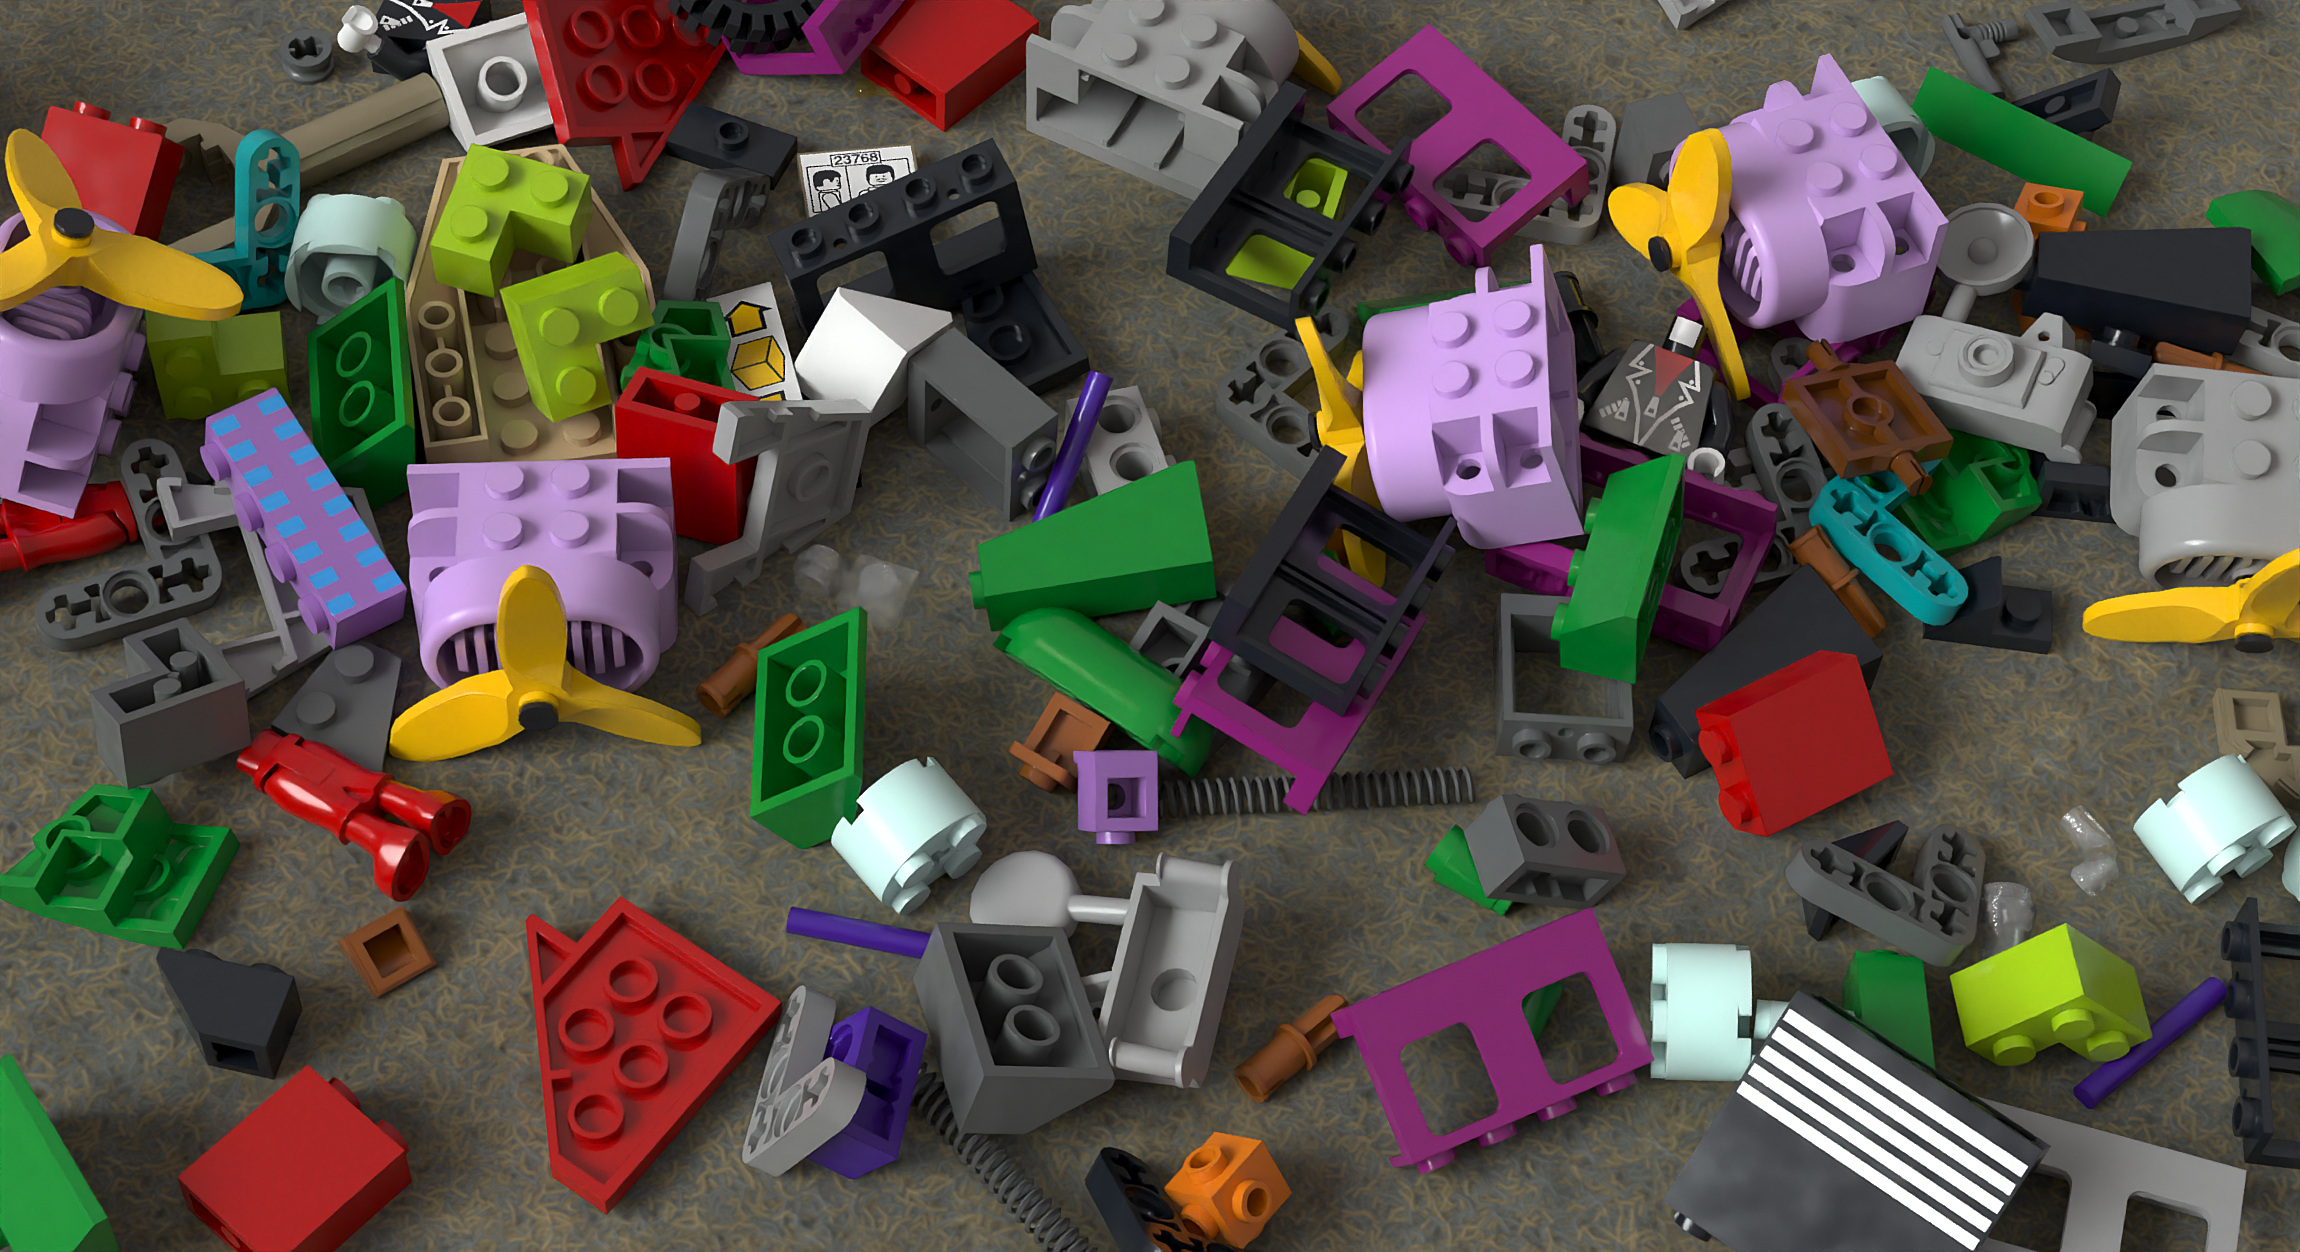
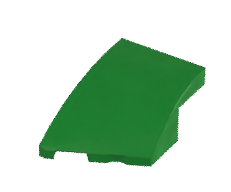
(2273, 233)
(686, 342)
(1972, 494)
(115, 872)

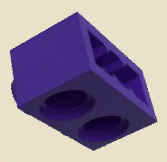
(891, 1059)

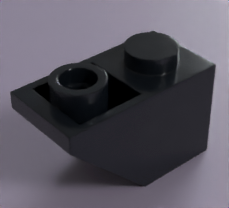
(233, 1010)

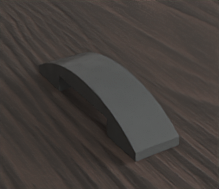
(2126, 29)

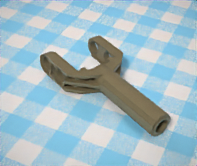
(324, 147)

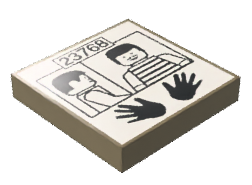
(843, 174)

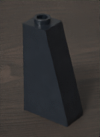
(2156, 282)
(1781, 630)

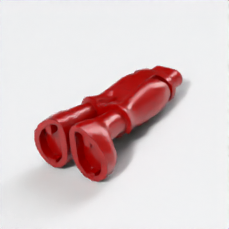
(46, 538)
(352, 802)

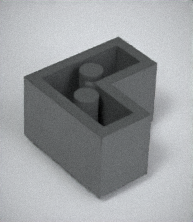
(1649, 137)
(172, 710)

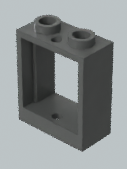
(981, 423)
(1525, 625)

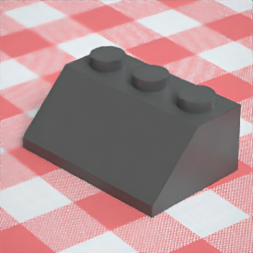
(1009, 1025)

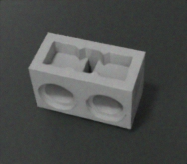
(1122, 444)

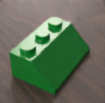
(364, 394)
(1622, 570)
(810, 730)
(41, 1187)

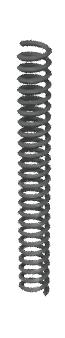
(1225, 790)
(942, 1101)

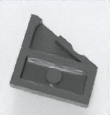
(348, 703)

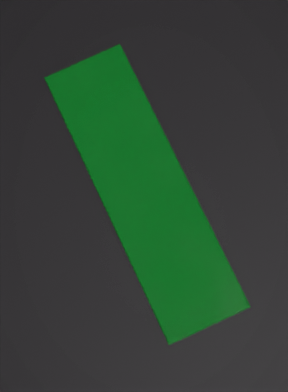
(2018, 140)

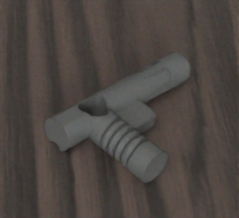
(1978, 47)

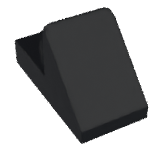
(2078, 104)
(1998, 613)

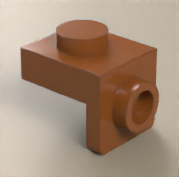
(1050, 746)

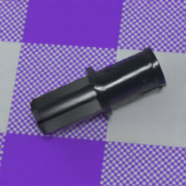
(1582, 320)

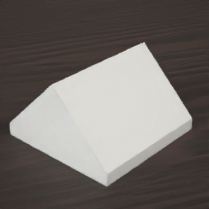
(491, 82)
(865, 348)

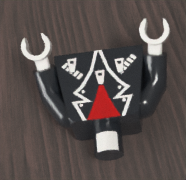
(401, 29)
(1662, 400)

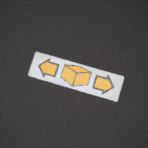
(758, 345)

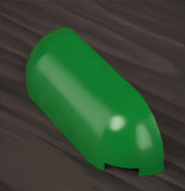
(1108, 680)

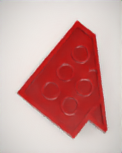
(619, 74)
(632, 1042)

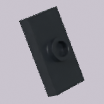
(727, 141)
(2117, 351)

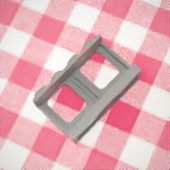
(2111, 1169)

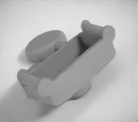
(1991, 380)
(1170, 960)

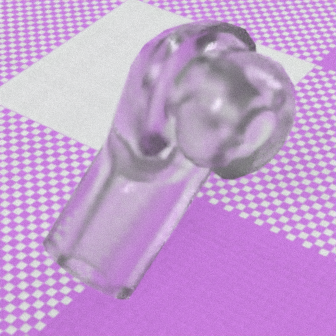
(2097, 847)

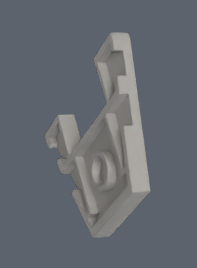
(800, 485)
(271, 655)

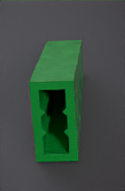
(1103, 553)
(1891, 998)

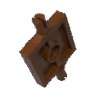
(1867, 418)

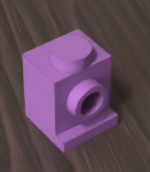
(1136, 784)

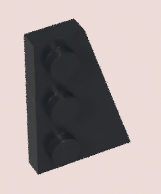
(1025, 334)

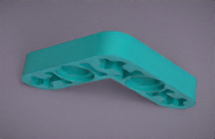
(251, 194)
(1871, 511)

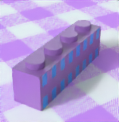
(303, 519)

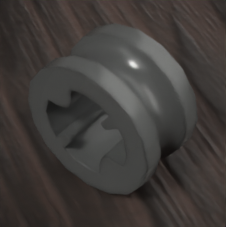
(308, 69)

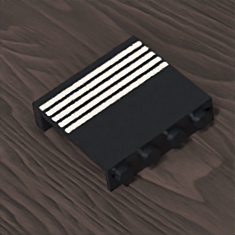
(1849, 1148)

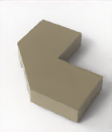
(2255, 728)

